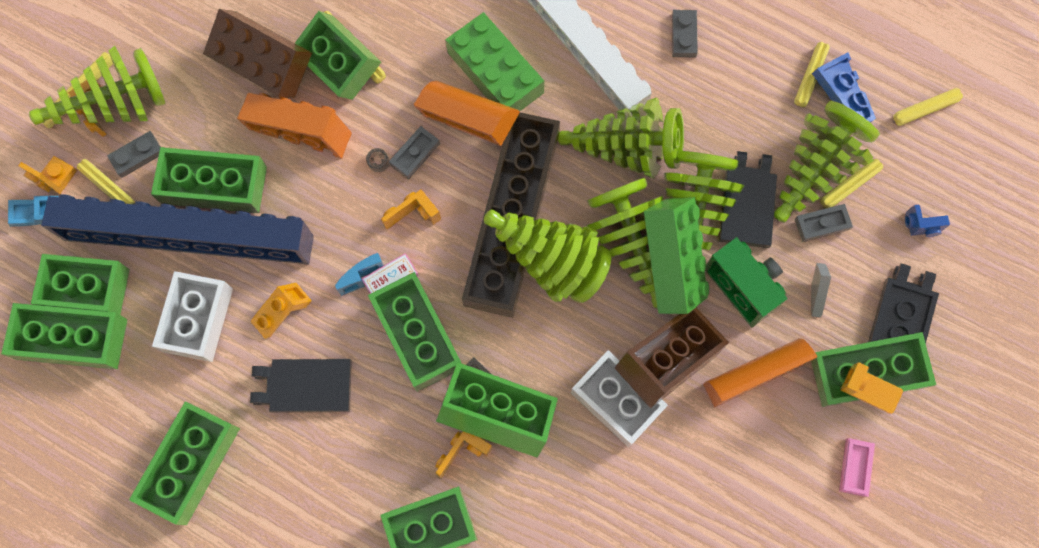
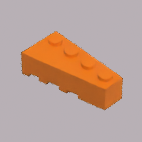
(295, 122)

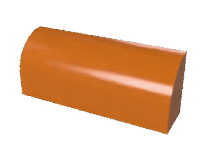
(466, 111)
(759, 371)

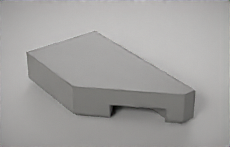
(819, 289)

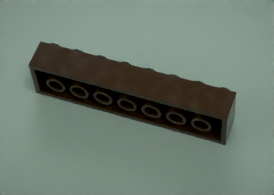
(516, 189)

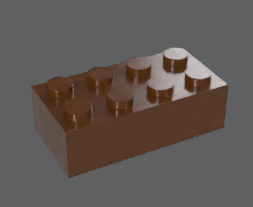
(257, 53)
(671, 356)

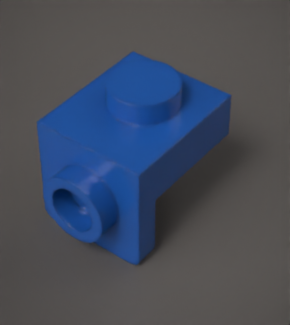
(929, 226)

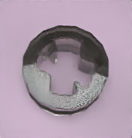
(373, 166)

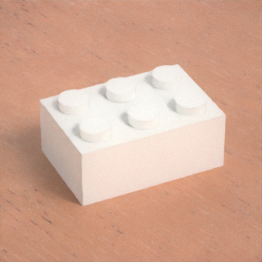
(193, 316)
(615, 401)

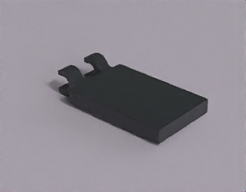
(754, 210)
(905, 306)
(305, 385)

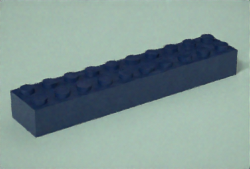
(178, 229)

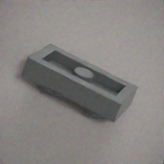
(684, 33)
(414, 152)
(135, 154)
(823, 222)

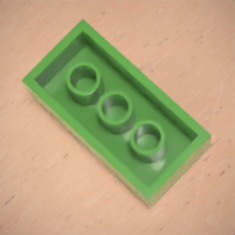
(494, 64)
(209, 180)
(676, 255)
(415, 331)
(64, 336)
(896, 360)
(497, 410)
(184, 464)

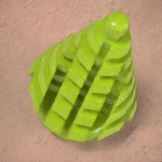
(127, 84)
(632, 140)
(828, 148)
(703, 182)
(636, 242)
(557, 255)

